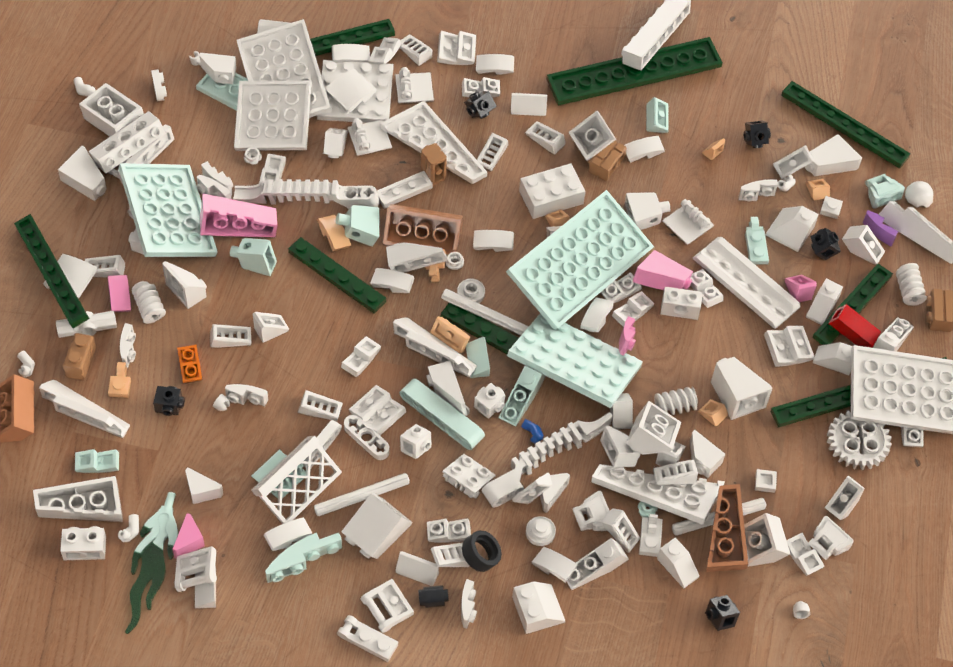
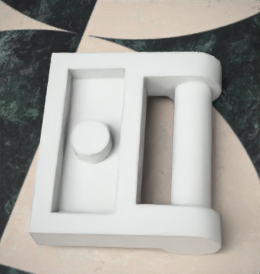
(194, 563)
(392, 600)

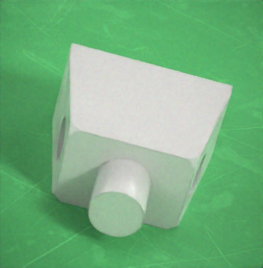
(645, 209)

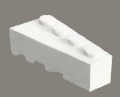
(81, 501)

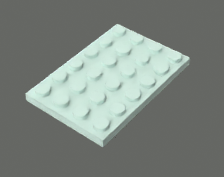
(166, 210)
(575, 360)

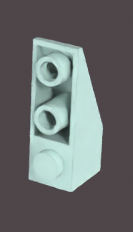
(522, 395)

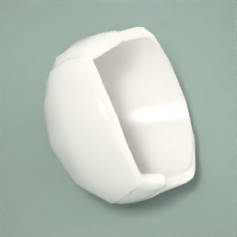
(919, 194)

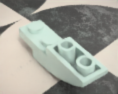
(294, 558)

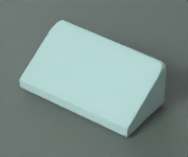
(657, 116)
(477, 353)

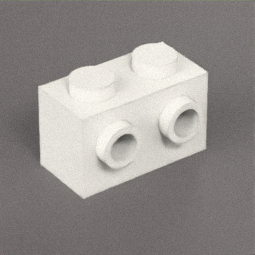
(83, 543)

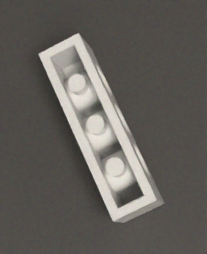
(127, 142)

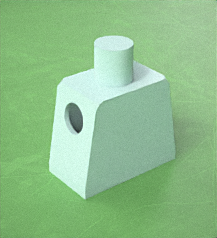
(361, 224)
(255, 255)

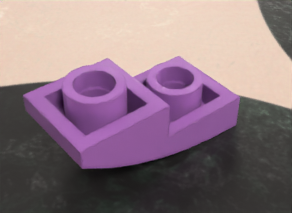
(880, 231)

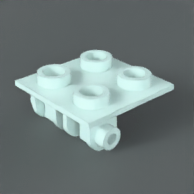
(269, 465)

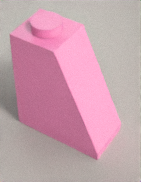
(662, 272)

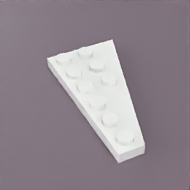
(422, 127)
(685, 500)

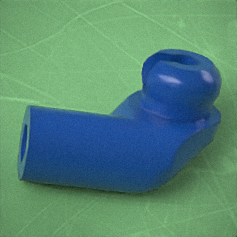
(534, 429)

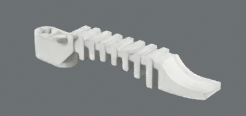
(333, 191)
(508, 485)

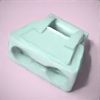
(885, 191)

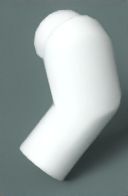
(83, 89)
(786, 183)
(28, 364)
(131, 531)

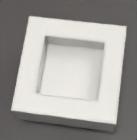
(831, 207)
(765, 480)

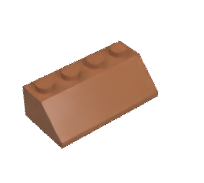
(422, 227)

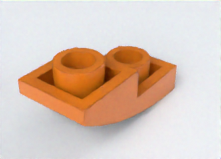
(189, 363)

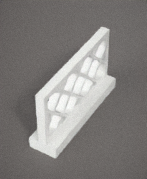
(148, 153)
(283, 470)

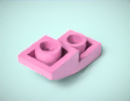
(119, 293)
(626, 339)

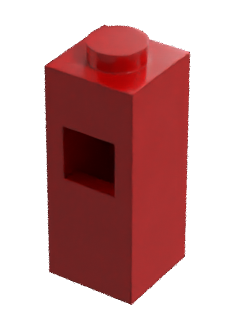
(854, 327)

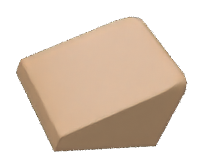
(714, 149)
(818, 189)
(557, 218)
(714, 412)

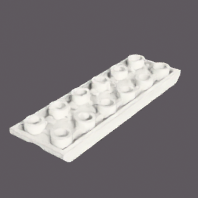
(747, 282)

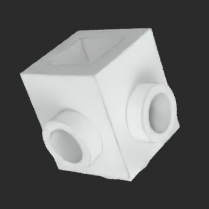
(489, 400)
(415, 441)

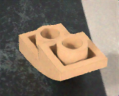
(334, 233)

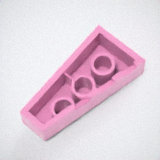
(236, 218)

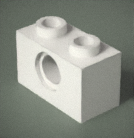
(681, 303)

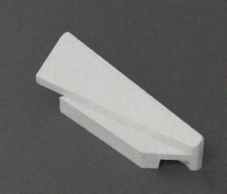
(918, 229)
(430, 346)
(82, 409)

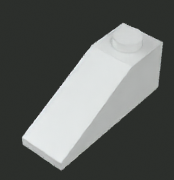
(410, 256)
(446, 385)

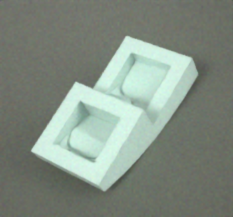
(93, 462)

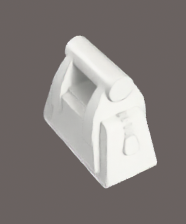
(596, 511)
(831, 537)

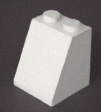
(739, 388)
(375, 526)

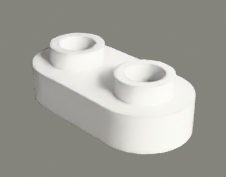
(160, 90)

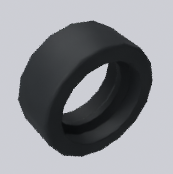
(472, 556)

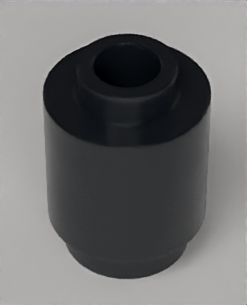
(433, 596)

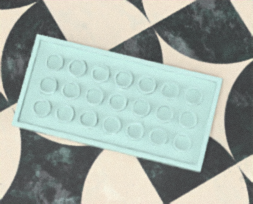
(579, 259)

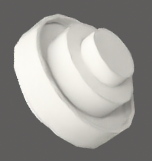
(472, 289)
(540, 531)

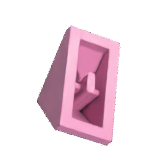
(801, 287)
(189, 538)

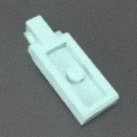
(756, 242)

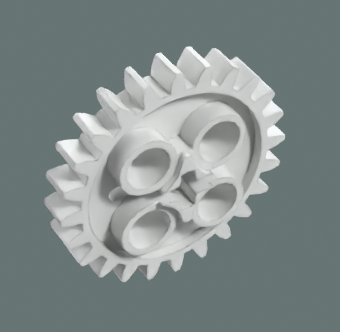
(841, 439)

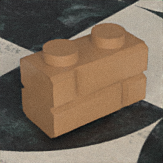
(607, 160)
(434, 163)
(940, 310)
(79, 356)

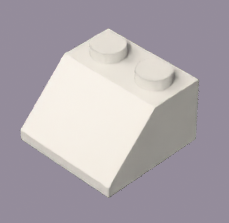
(765, 540)
(537, 606)

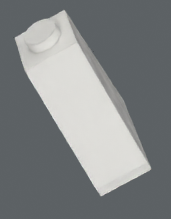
(833, 157)
(83, 174)

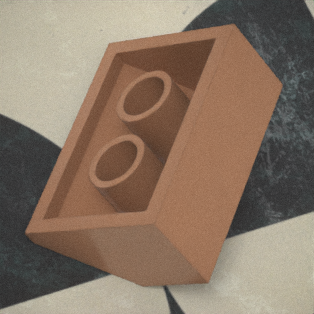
(16, 409)

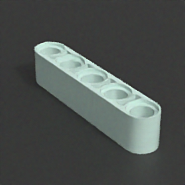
(442, 414)

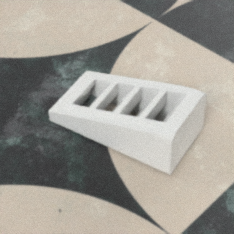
(426, 51)
(502, 142)
(554, 144)
(115, 263)
(222, 341)
(311, 410)
(683, 473)
(613, 520)
(449, 551)

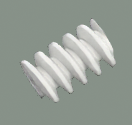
(911, 284)
(148, 302)
(677, 400)

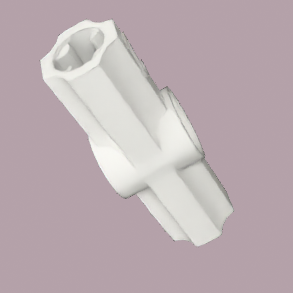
(97, 322)

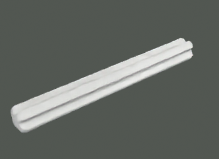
(484, 312)
(361, 494)
(689, 525)

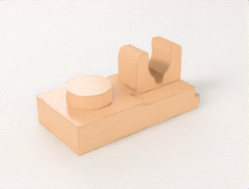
(450, 334)

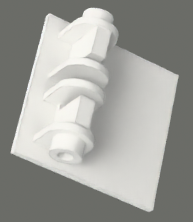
(413, 86)
(368, 137)
(688, 222)
(468, 474)

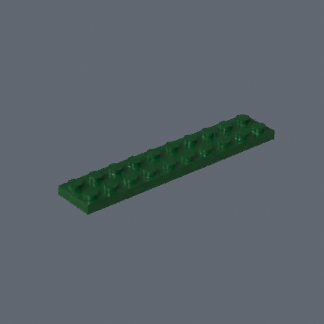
(614, 76)

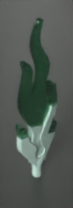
(153, 566)

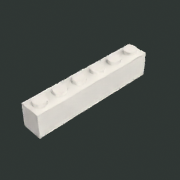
(655, 33)

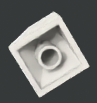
(592, 135)
(793, 226)
(184, 284)

